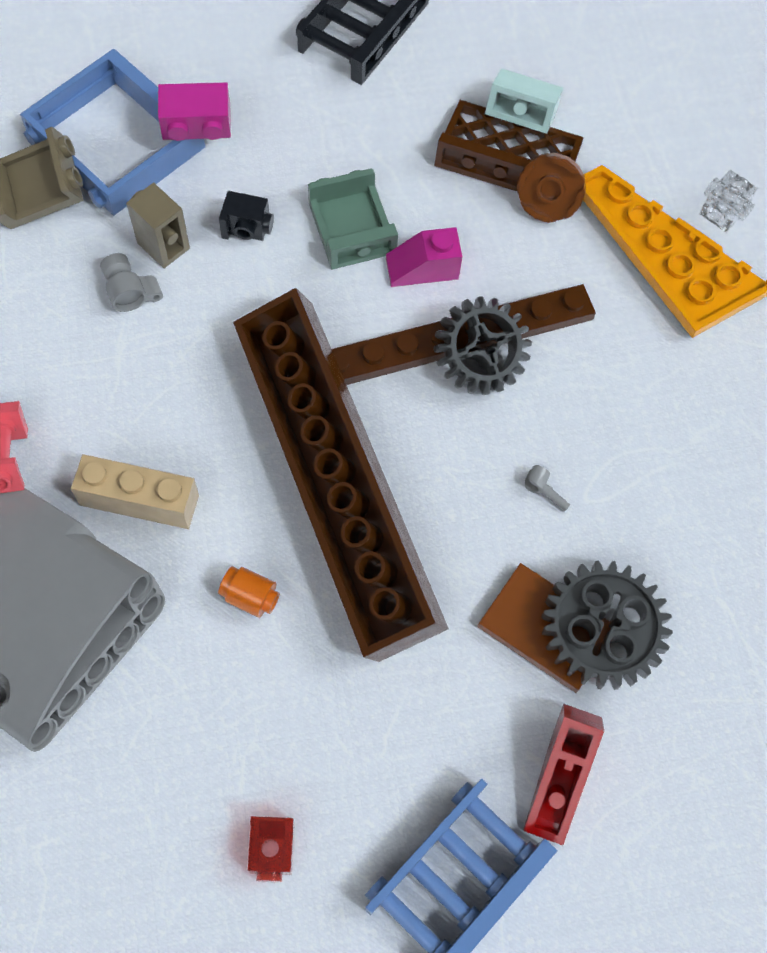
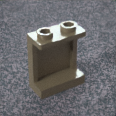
(39, 180)

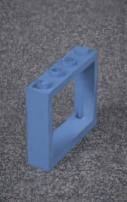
(81, 90)

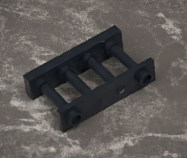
(378, 38)

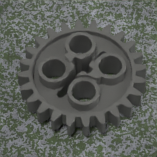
(639, 639)

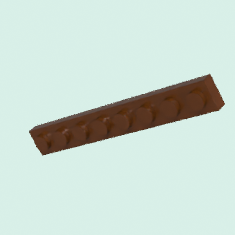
(416, 345)

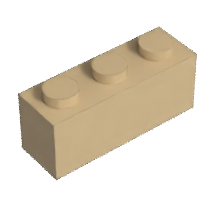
(135, 491)

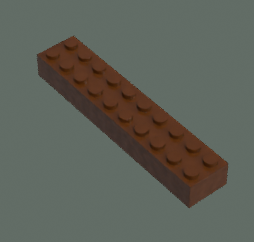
(339, 478)

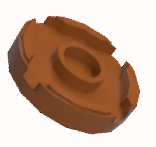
(551, 187)

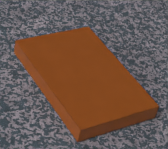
(518, 624)

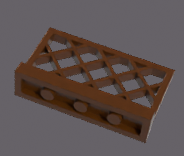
(489, 164)

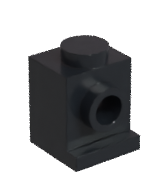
(245, 216)

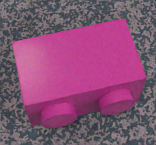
(194, 111)

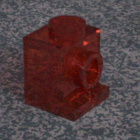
(265, 830)

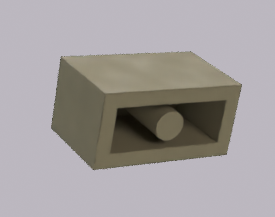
(158, 224)

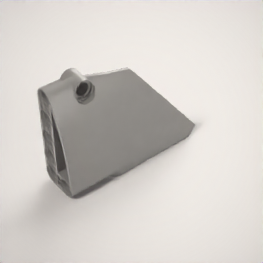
(63, 615)

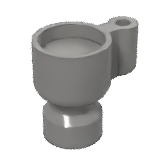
(126, 288)

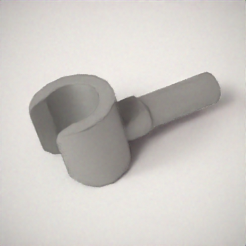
(536, 483)

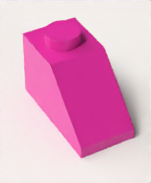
(426, 258)

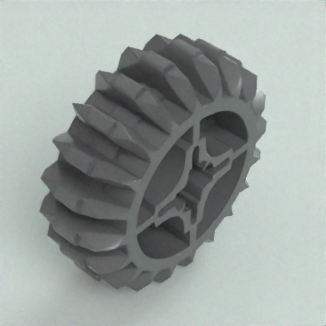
(489, 360)

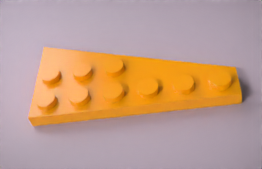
(674, 257)

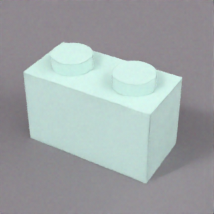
(523, 100)

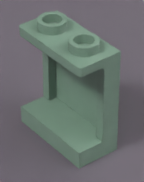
(351, 218)

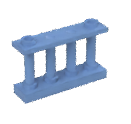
(502, 890)

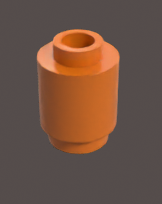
(249, 591)

